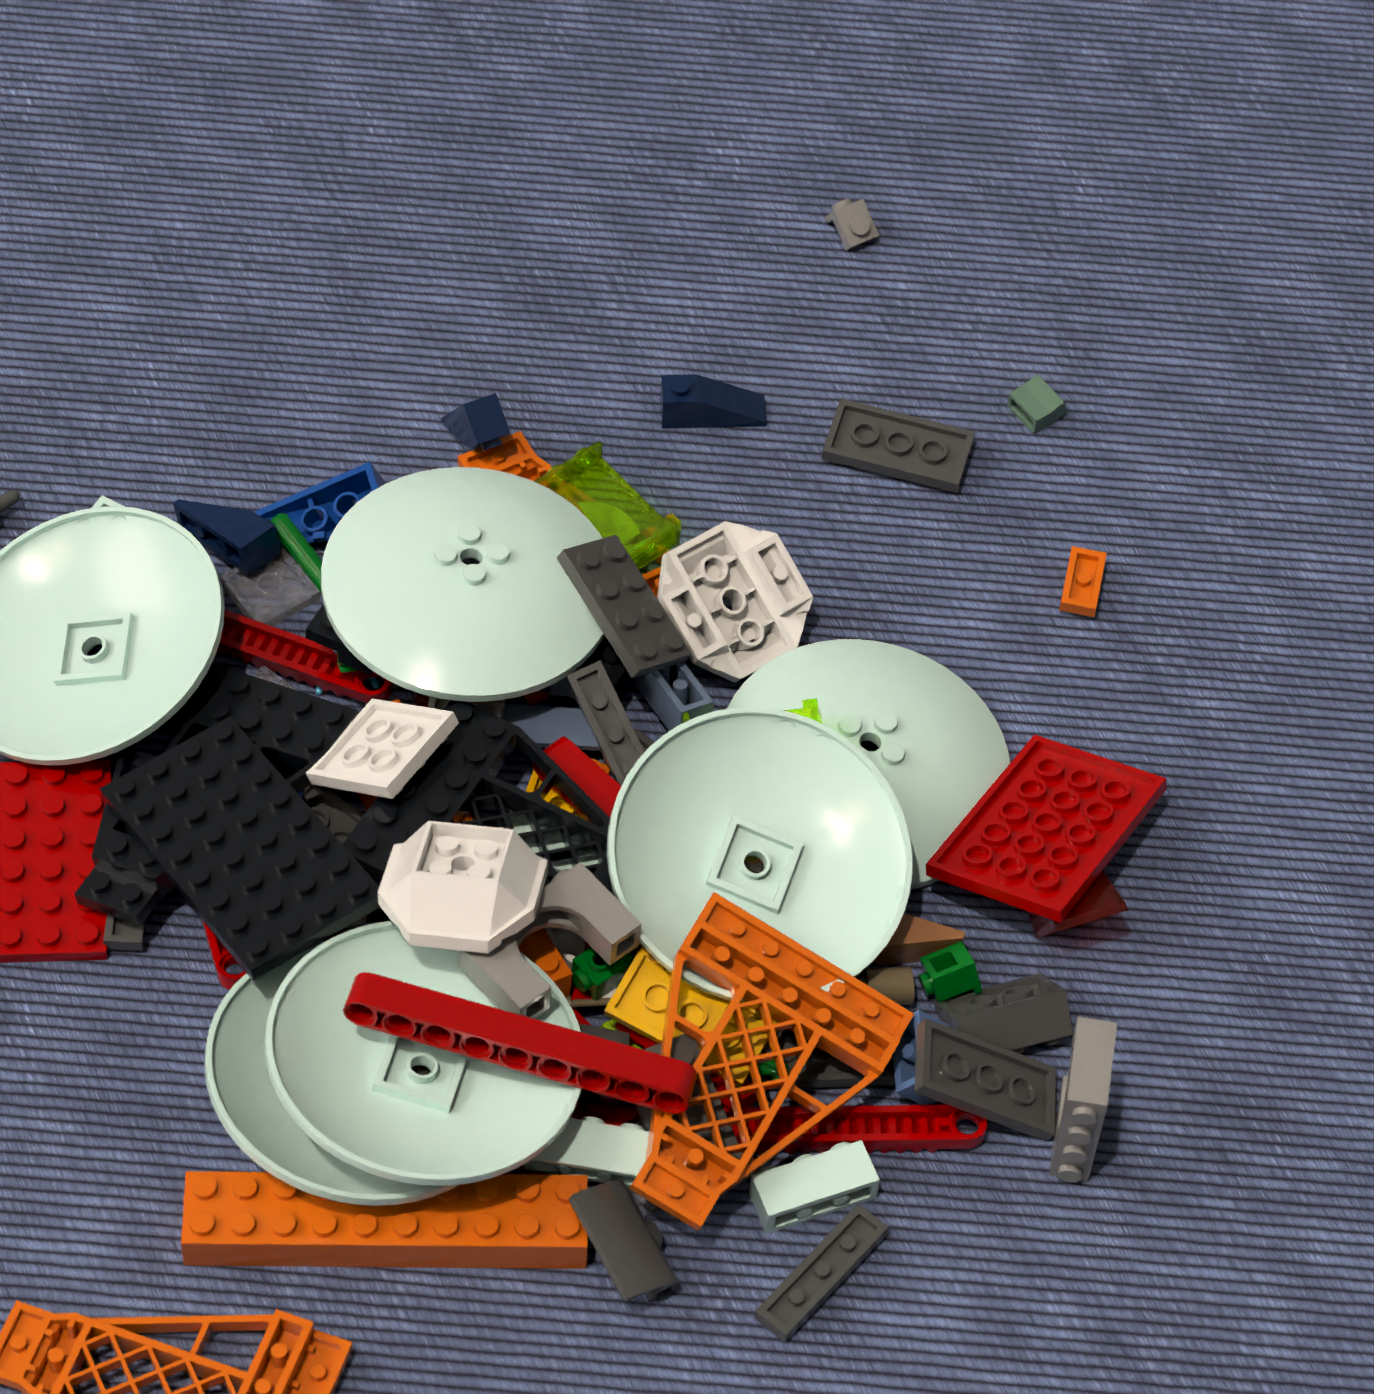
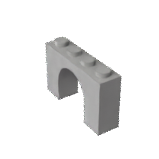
(570, 902)
(1083, 1100)

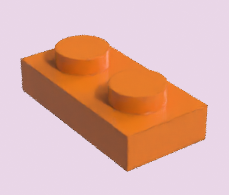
(1083, 581)

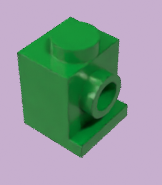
(949, 972)
(595, 978)

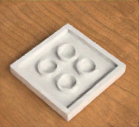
(383, 748)

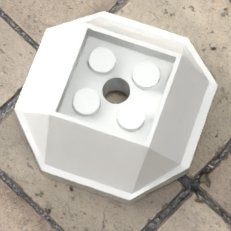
(757, 579)
(462, 886)

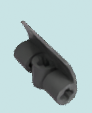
(625, 1241)

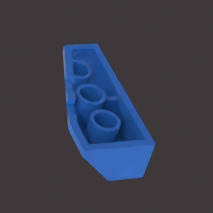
(323, 505)

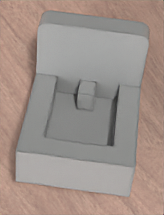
(852, 222)

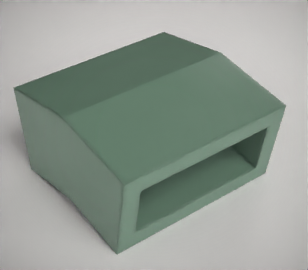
(1036, 404)

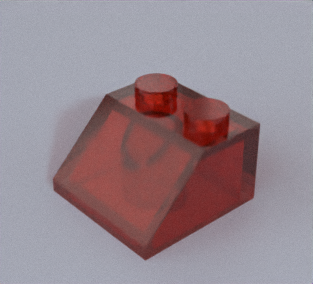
(1096, 903)

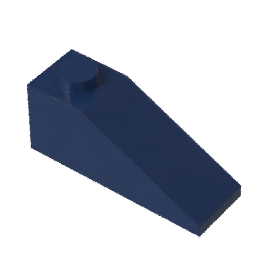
(708, 403)
(478, 423)
(230, 533)

